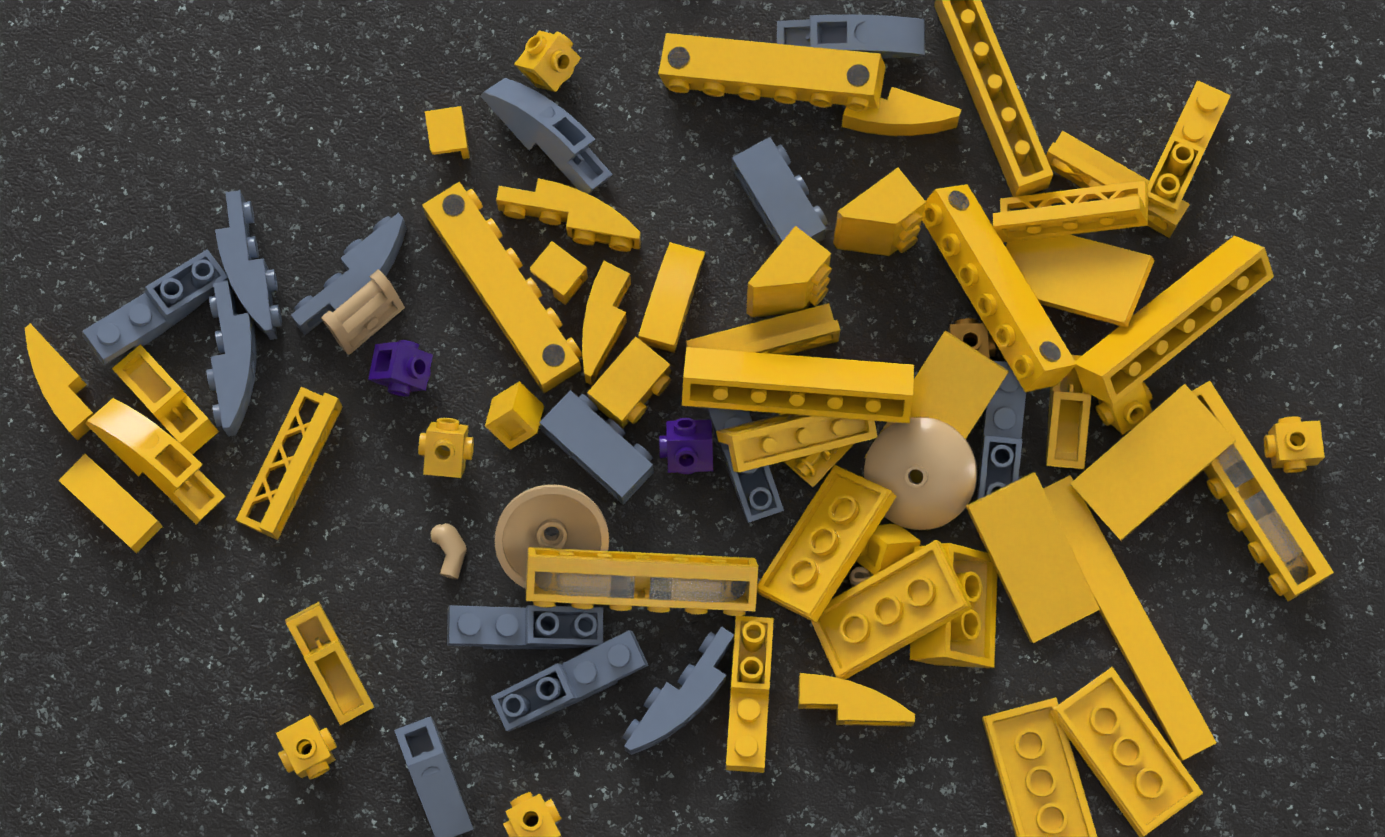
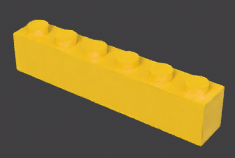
(995, 95)
(1173, 320)
(798, 385)

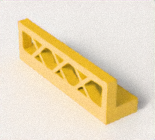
(1092, 169)
(1074, 217)
(777, 335)
(790, 437)
(298, 466)

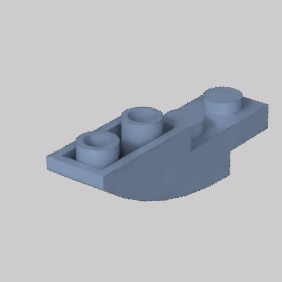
(862, 33)
(544, 123)
(360, 261)
(248, 277)
(157, 310)
(234, 371)
(1002, 436)
(755, 486)
(524, 627)
(570, 681)
(674, 708)

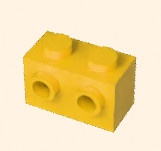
(630, 383)

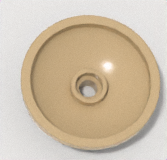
(946, 468)
(545, 506)

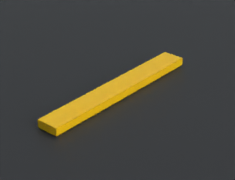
(1130, 624)

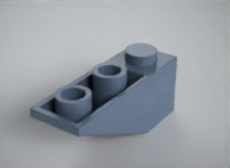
(434, 778)

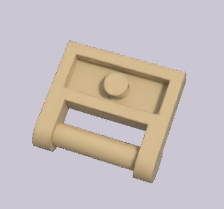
(364, 313)

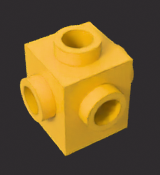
(548, 60)
(1127, 411)
(1294, 444)
(446, 448)
(298, 737)
(526, 807)

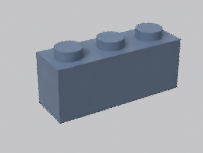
(776, 192)
(598, 446)

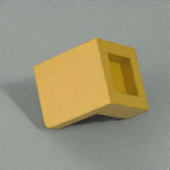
(447, 131)
(559, 272)
(514, 415)
(886, 547)

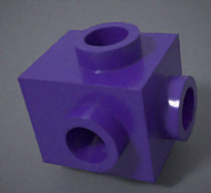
(400, 367)
(687, 446)

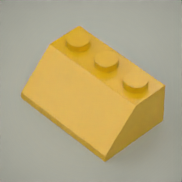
(881, 218)
(790, 277)
(971, 636)

